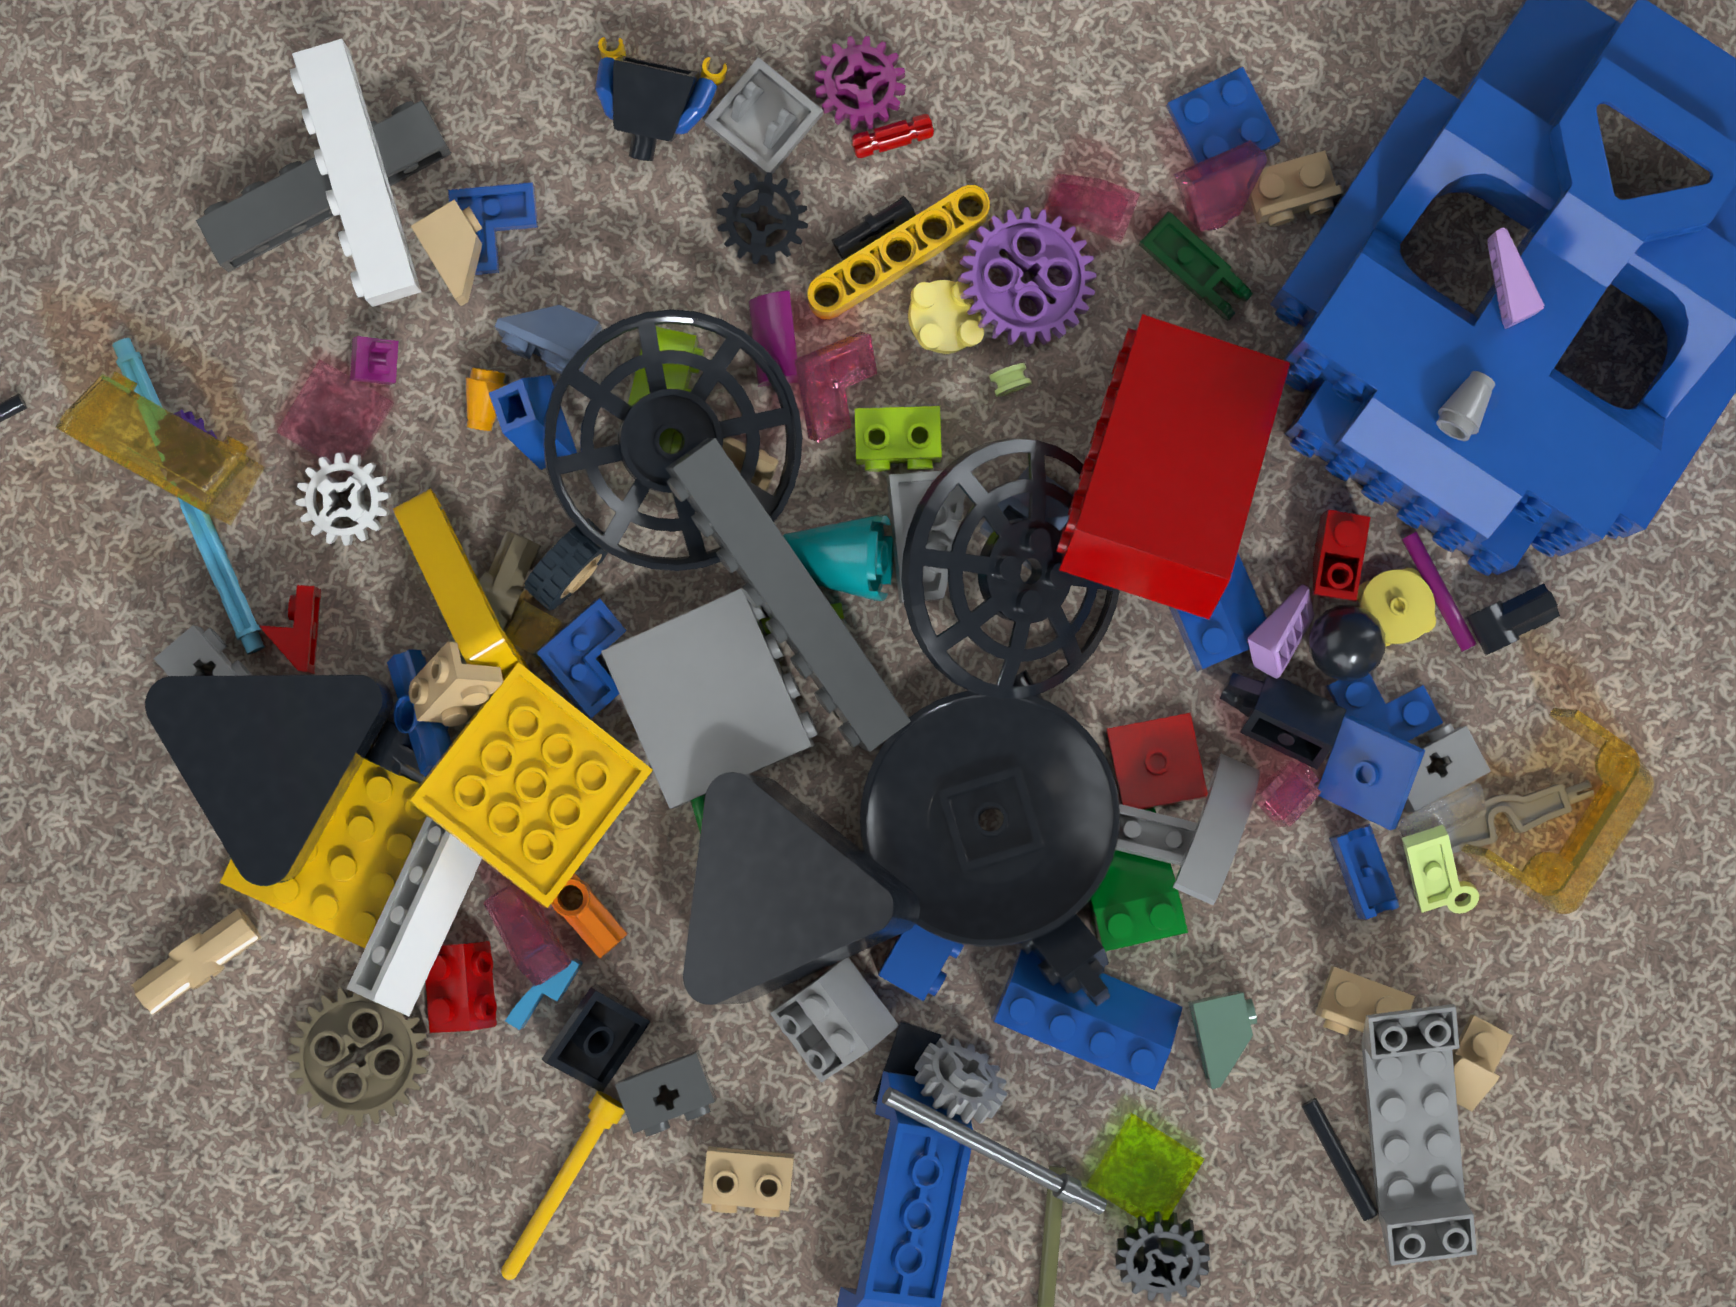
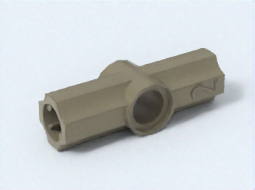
(508, 574)

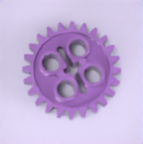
(1052, 250)

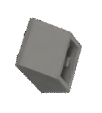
(834, 1019)

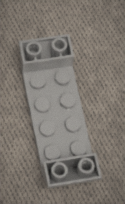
(1416, 1134)

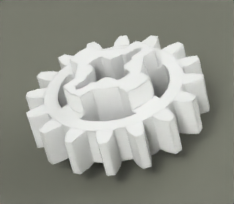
(357, 512)

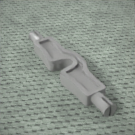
(1522, 813)

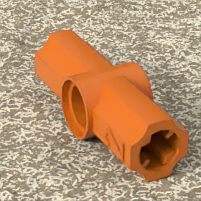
(591, 919)

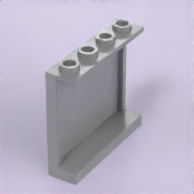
(709, 696)

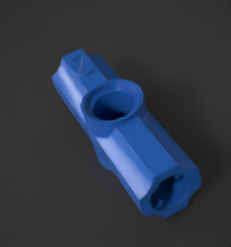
(428, 739)

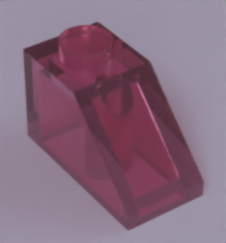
(1220, 185)
(1092, 204)
(1287, 793)

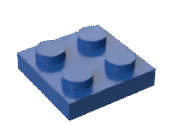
(1222, 117)

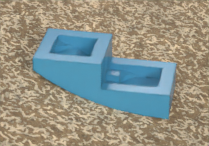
(553, 988)

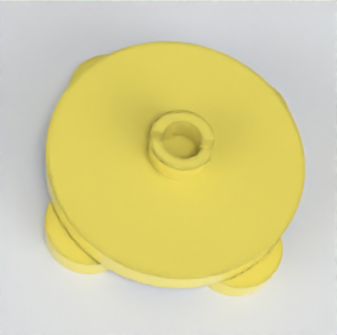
(941, 317)
(1400, 604)

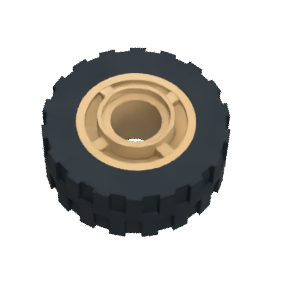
(564, 568)

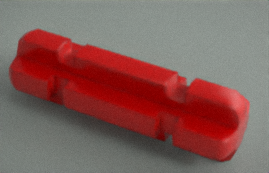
(892, 136)

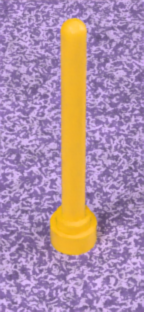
(603, 1114)

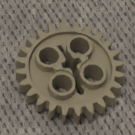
(377, 1090)

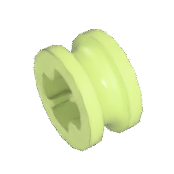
(1010, 379)

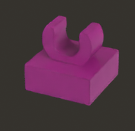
(374, 360)

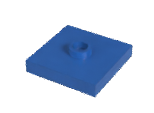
(1370, 772)

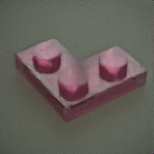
(823, 383)

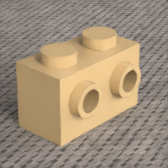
(748, 1180)

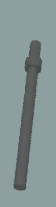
(1062, 1186)

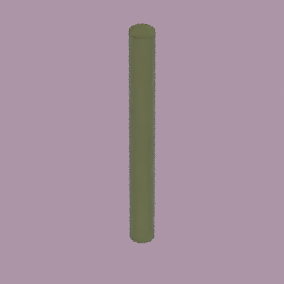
(1050, 1246)

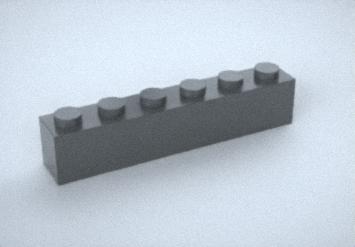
(297, 198)

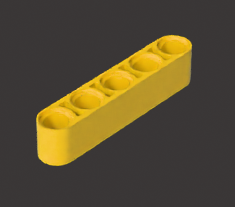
(908, 234)

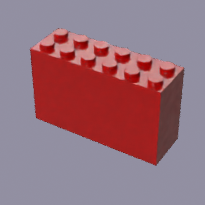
(1172, 466)

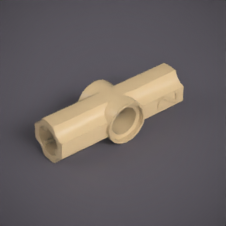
(196, 961)

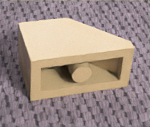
(452, 246)

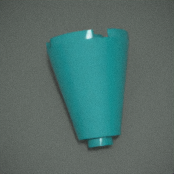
(847, 555)

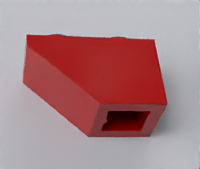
(1339, 554)

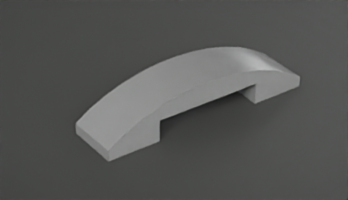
(1218, 829)

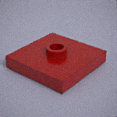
(1157, 762)

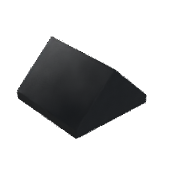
(596, 1038)

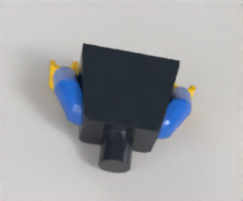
(652, 97)

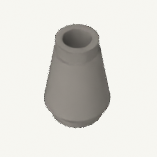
(1466, 407)

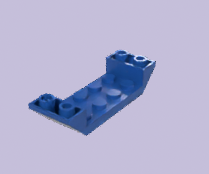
(912, 1209)

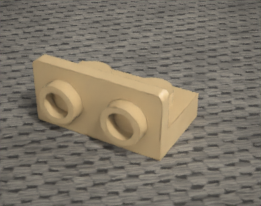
(1294, 188)
(1352, 997)

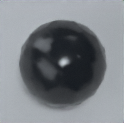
(1347, 642)

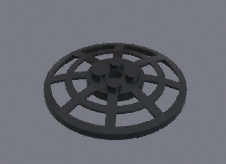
(664, 409)
(1000, 572)

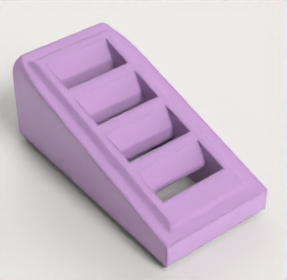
(1514, 286)
(1281, 633)

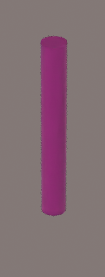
(1440, 592)

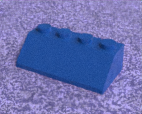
(1229, 626)
(1123, 1034)

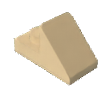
(1476, 1060)

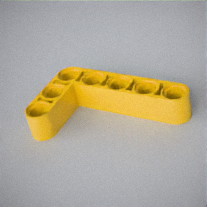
(455, 584)

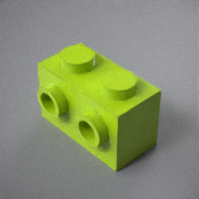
(898, 437)

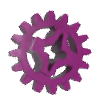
(844, 88)

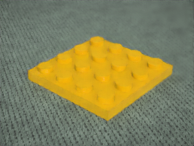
(530, 785)
(353, 860)

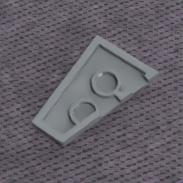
(904, 496)

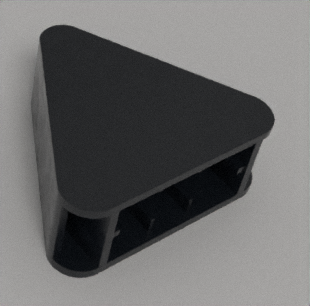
(268, 756)
(780, 894)

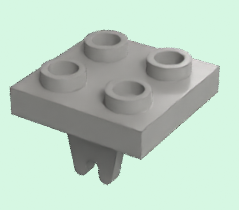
(763, 117)

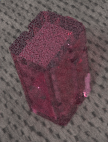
(527, 934)

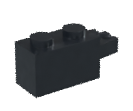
(1285, 717)
(1072, 959)

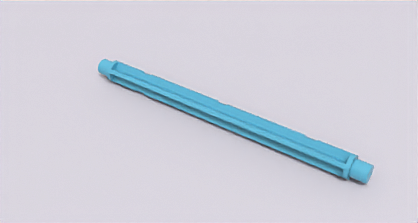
(199, 522)

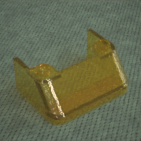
(162, 447)
(1566, 878)

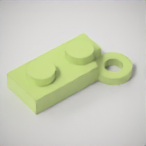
(1435, 872)

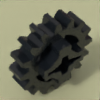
(765, 198)
(1162, 1256)

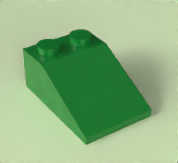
(1136, 902)

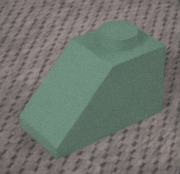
(1222, 1032)

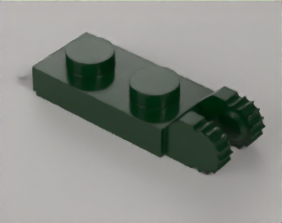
(1193, 263)

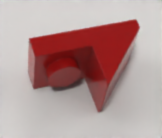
(299, 642)

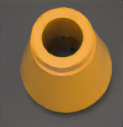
(478, 402)

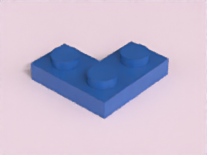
(497, 210)
(573, 653)
(1402, 717)

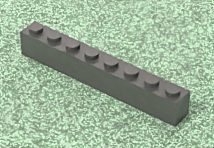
(787, 594)

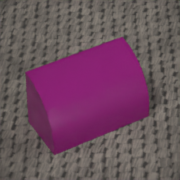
(774, 330)

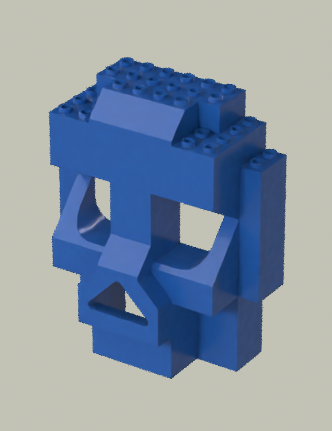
(1391, 350)

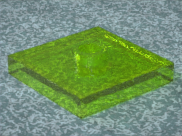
(1144, 1170)

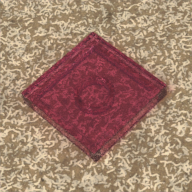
(334, 415)

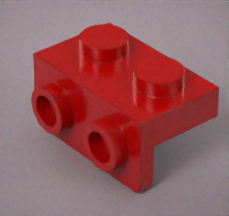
(461, 989)

